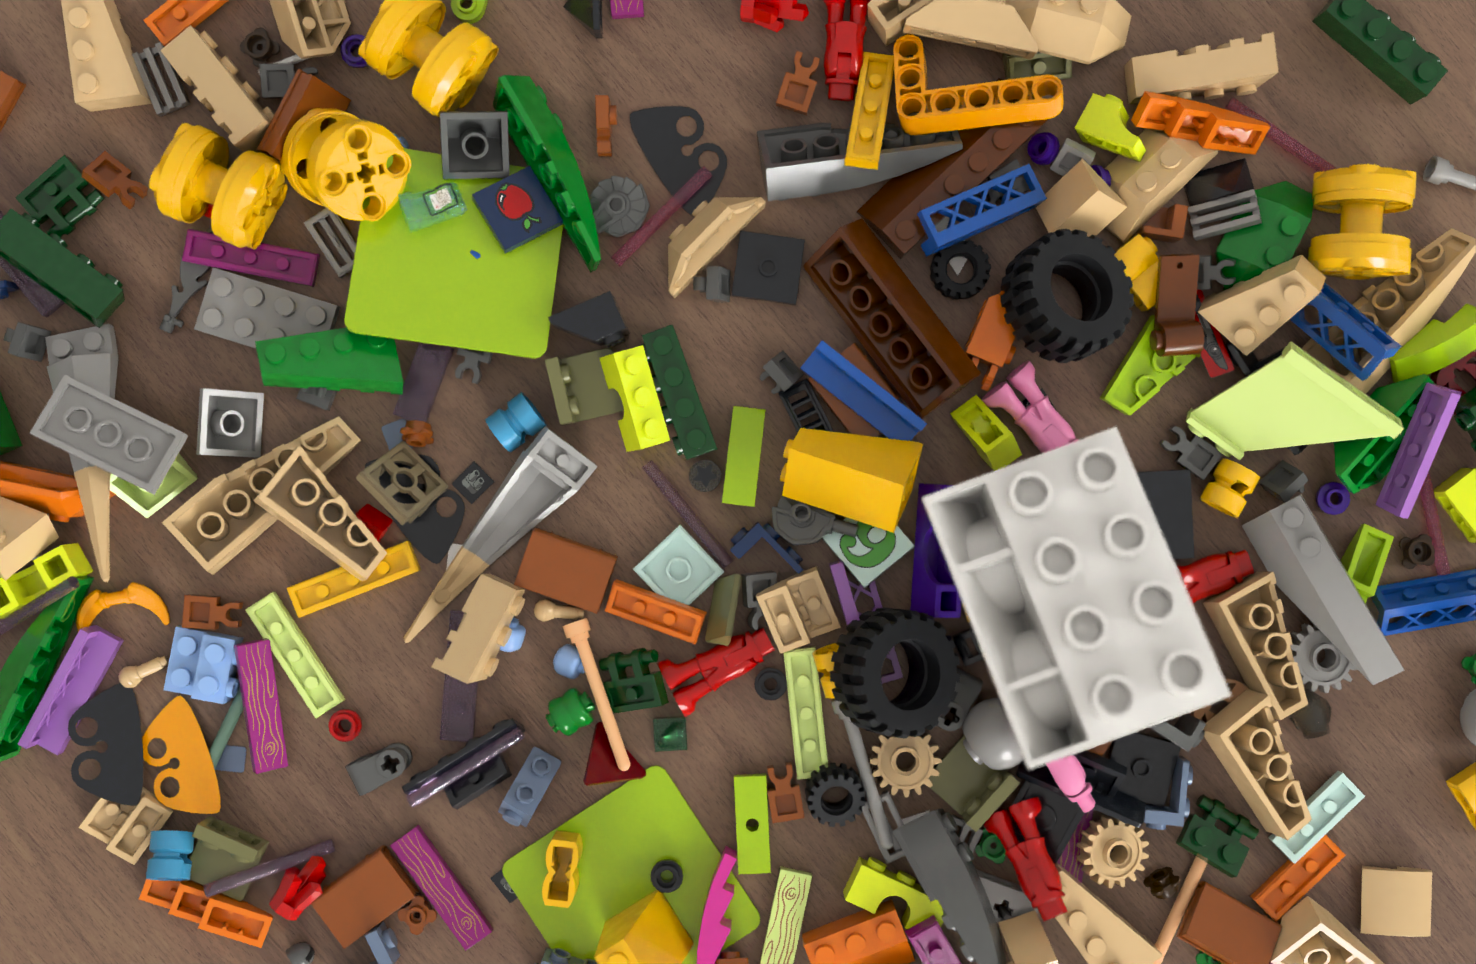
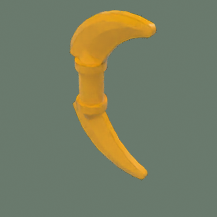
(135, 593)

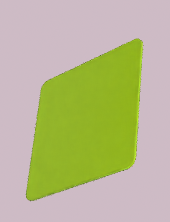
(436, 291)
(621, 844)

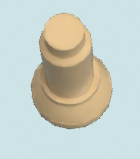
(547, 610)
(132, 675)

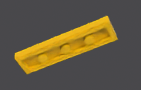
(870, 111)
(341, 585)

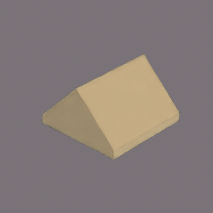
(1080, 202)

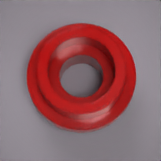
(336, 729)

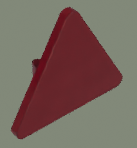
(602, 764)

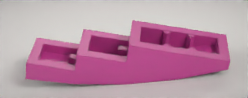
(714, 925)

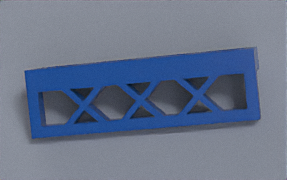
(981, 221)
(1354, 326)
(861, 394)
(1427, 594)

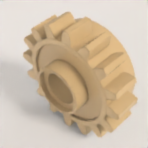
(910, 777)
(1122, 862)

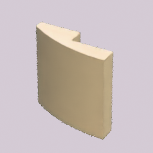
(798, 609)
(126, 827)
(1396, 901)

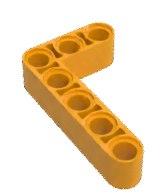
(964, 98)

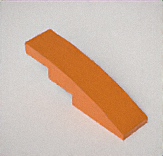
(1200, 122)
(214, 914)

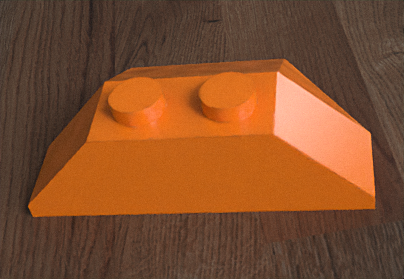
(42, 490)

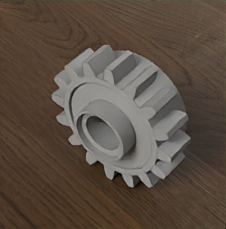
(1328, 672)

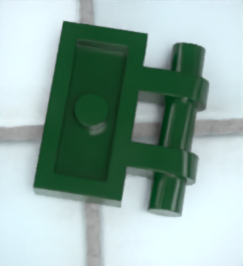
(53, 190)
(633, 692)
(1212, 844)

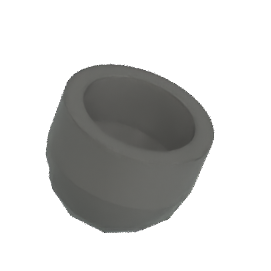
(300, 953)

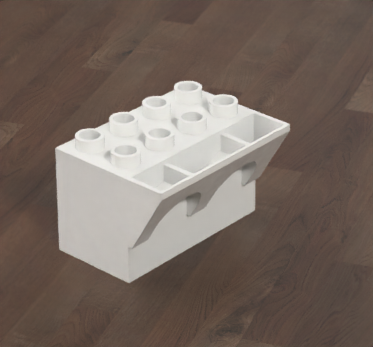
(1074, 598)

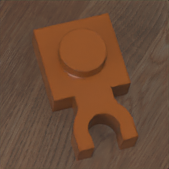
(798, 88)
(605, 117)
(113, 177)
(206, 612)
(785, 798)

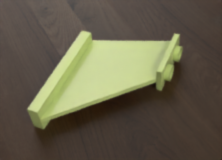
(1290, 405)

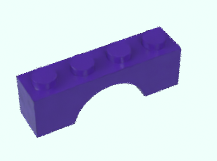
(931, 581)

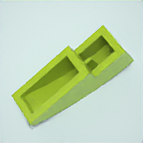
(1436, 345)
(743, 456)
(1366, 558)

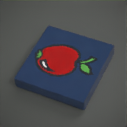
(517, 209)

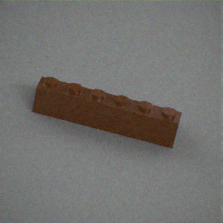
(895, 206)
(890, 318)

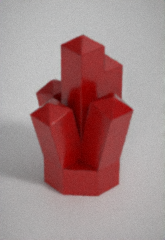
(771, 12)
(299, 888)

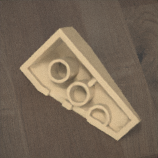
(1317, 937)

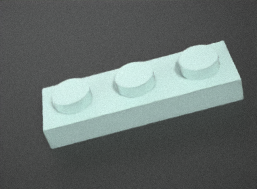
(1326, 809)

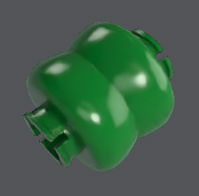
(570, 712)

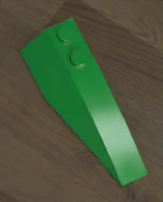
(545, 149)
(33, 664)

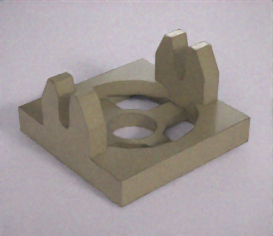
(406, 455)

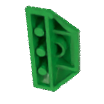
(1284, 217)
(1368, 460)

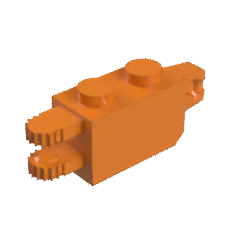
(991, 339)

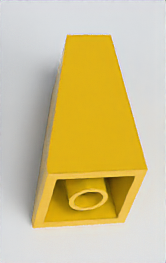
(851, 474)
(644, 935)

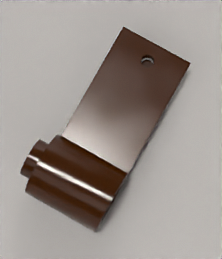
(1174, 322)

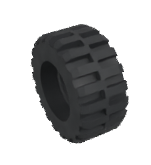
(1095, 276)
(929, 679)

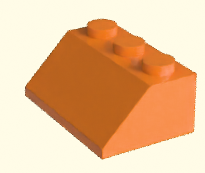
(860, 939)

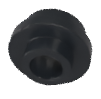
(770, 694)
(666, 885)

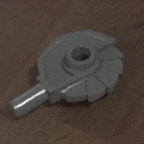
(619, 206)
(807, 524)

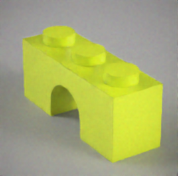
(632, 379)
(45, 574)
(872, 883)

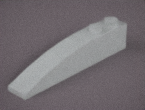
(1319, 585)

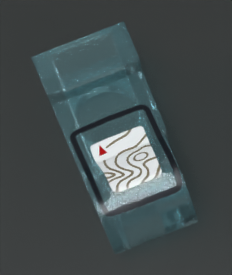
(431, 206)

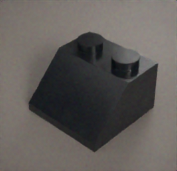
(594, 320)

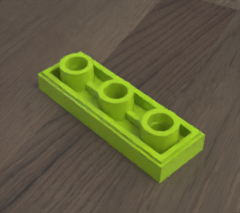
(752, 842)

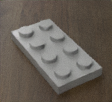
(257, 311)
(109, 434)

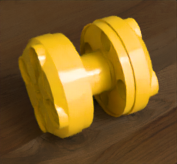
(449, 65)
(345, 164)
(197, 174)
(1362, 197)

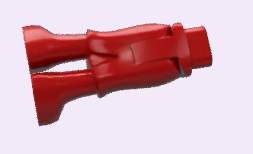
(844, 48)
(1215, 574)
(716, 667)
(1030, 857)

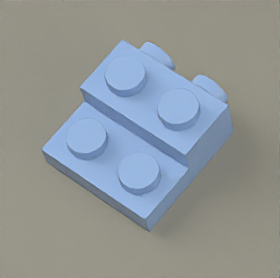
(203, 665)

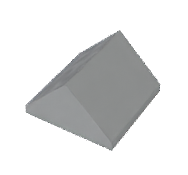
(230, 423)

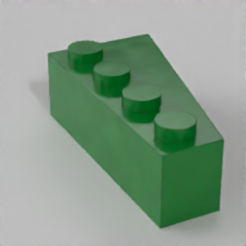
(331, 361)

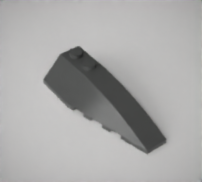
(812, 158)
(948, 875)

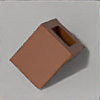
(1166, 224)

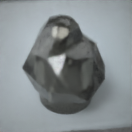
(1314, 717)

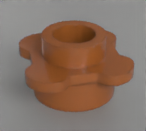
(417, 433)
(419, 905)

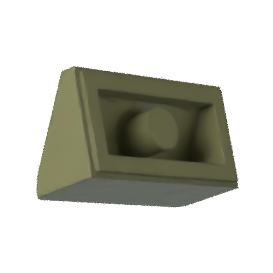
(1040, 64)
(723, 610)

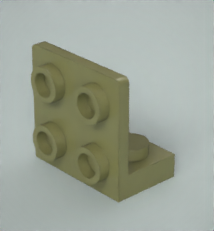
(581, 387)
(970, 787)
(223, 852)

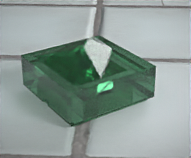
(670, 733)

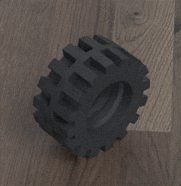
(957, 290)
(838, 811)

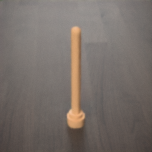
(578, 634)
(1180, 906)

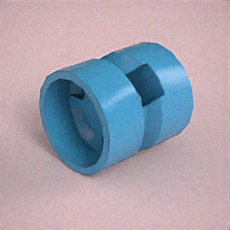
(515, 422)
(170, 855)

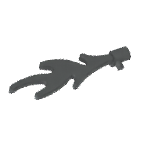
(189, 278)

